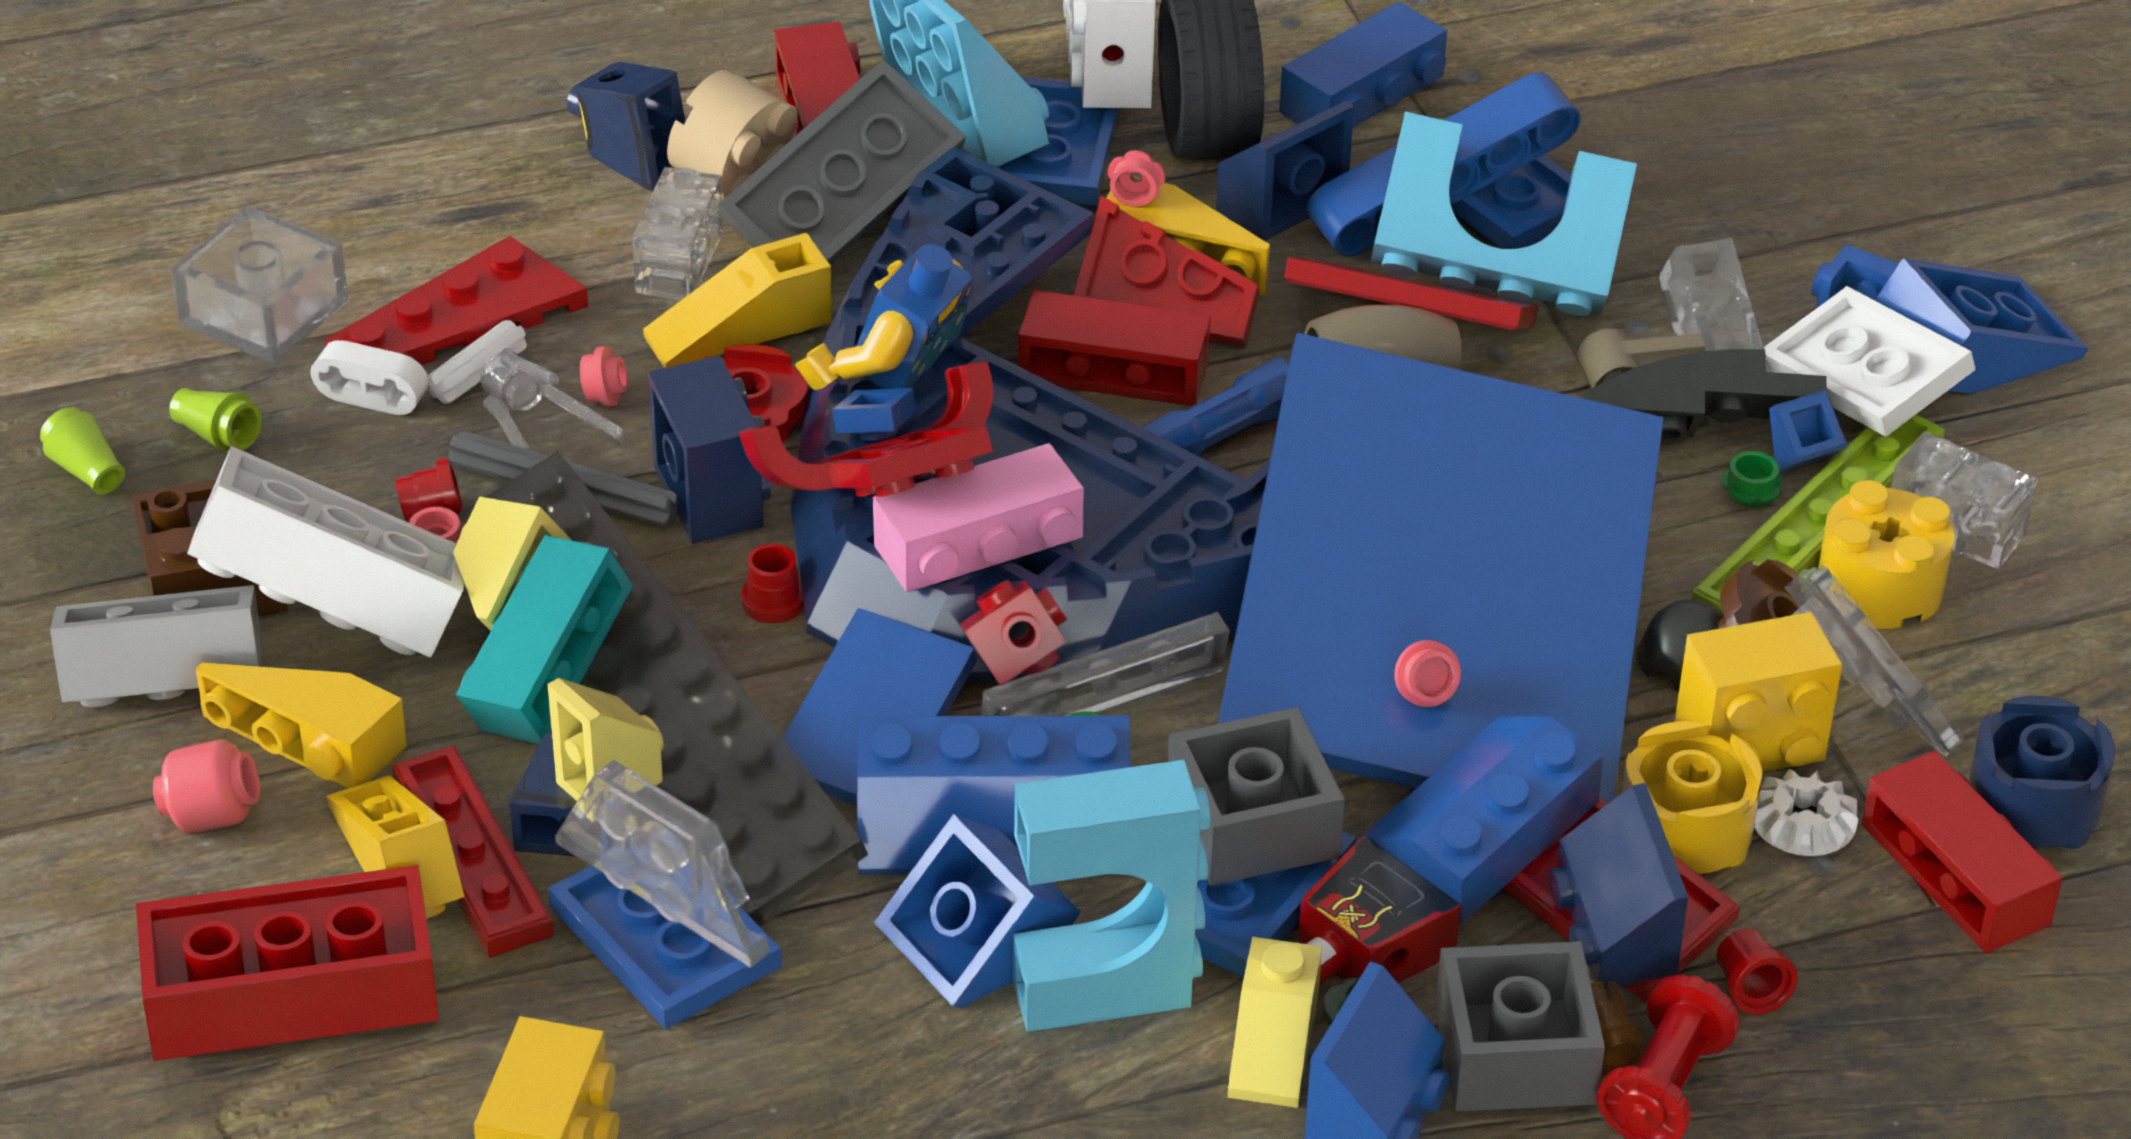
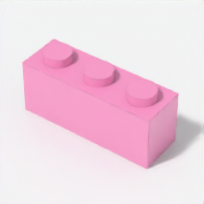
(978, 517)

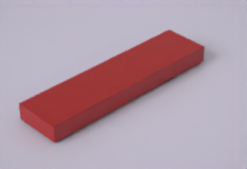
(495, 886)

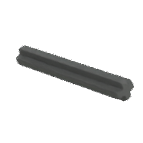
(611, 491)

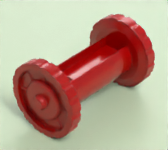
(1689, 1022)

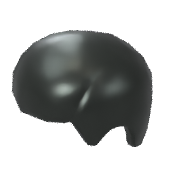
(1666, 636)

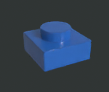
(874, 412)

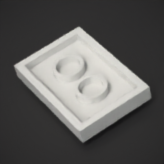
(1874, 359)

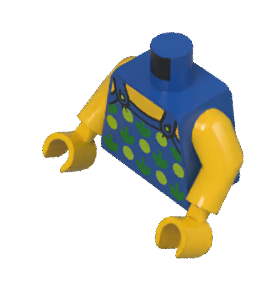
(907, 328)

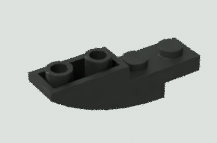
(1714, 383)

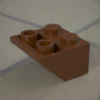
(166, 529)

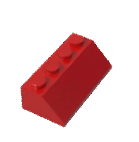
(285, 962)

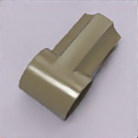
(1612, 353)

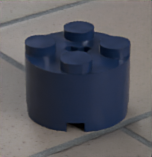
(2044, 769)

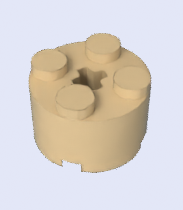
(730, 129)

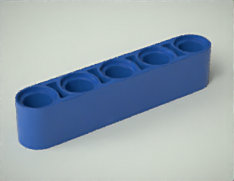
(1495, 140)

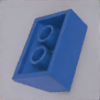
(1493, 807)

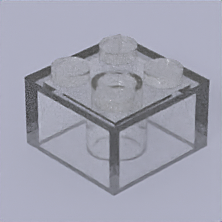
(260, 284)

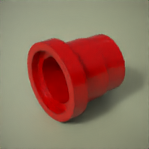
(429, 488)
(772, 585)
(1755, 972)

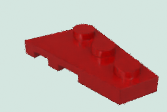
(1145, 267)

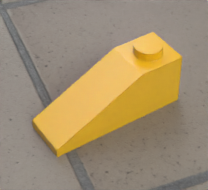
(396, 830)

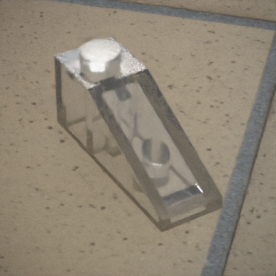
(1710, 296)

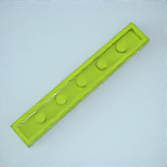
(1798, 527)

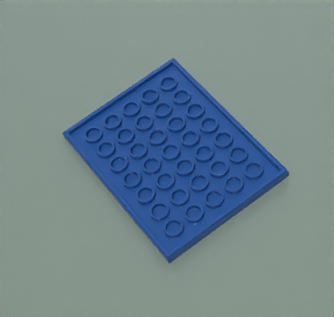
(1449, 515)

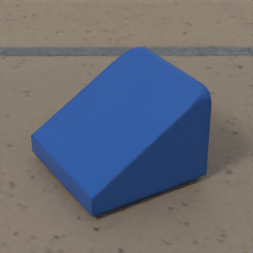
(1805, 432)

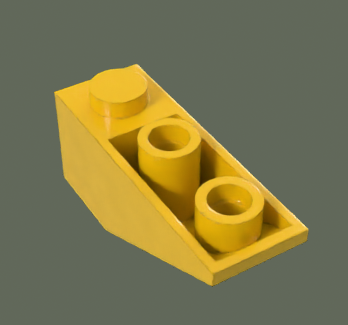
(1205, 230)
(753, 300)
(315, 718)

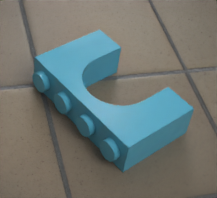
(1564, 268)
(1146, 953)

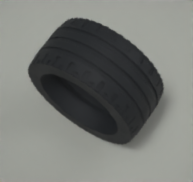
(1210, 76)

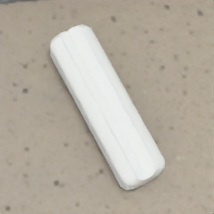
(465, 368)

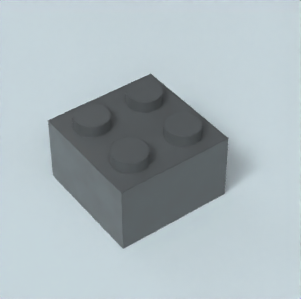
(1265, 793)
(1519, 1026)

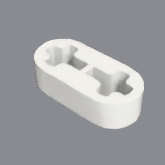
(369, 377)

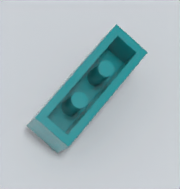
(543, 634)

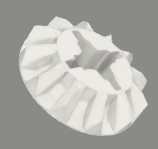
(1805, 831)

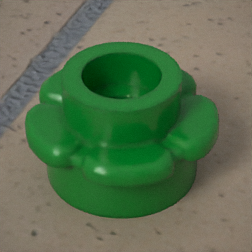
(1752, 478)

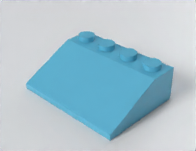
(962, 77)

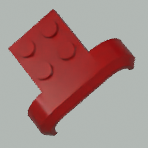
(889, 465)

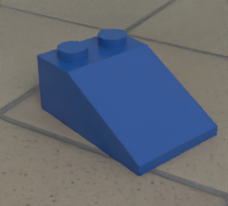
(1987, 313)

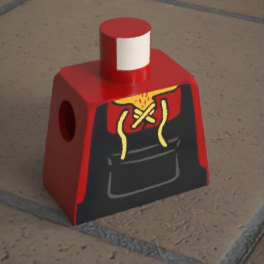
(1377, 913)

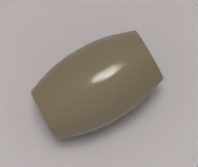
(1395, 331)

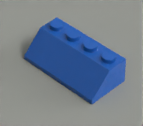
(931, 767)

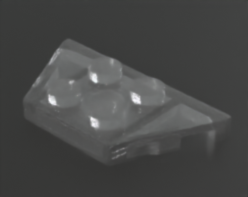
(1869, 658)
(662, 855)

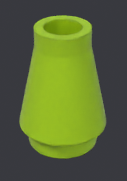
(218, 417)
(79, 446)

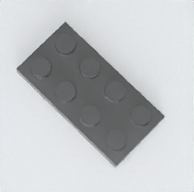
(843, 167)

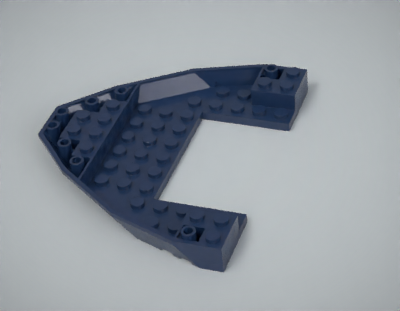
(1159, 523)

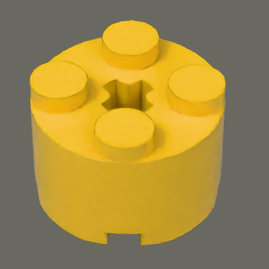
(1889, 551)
(1700, 790)

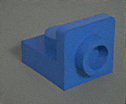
(1854, 269)

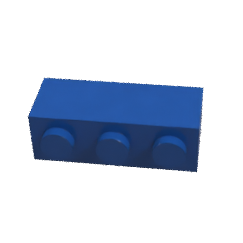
(1366, 66)

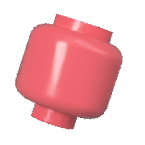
(207, 786)

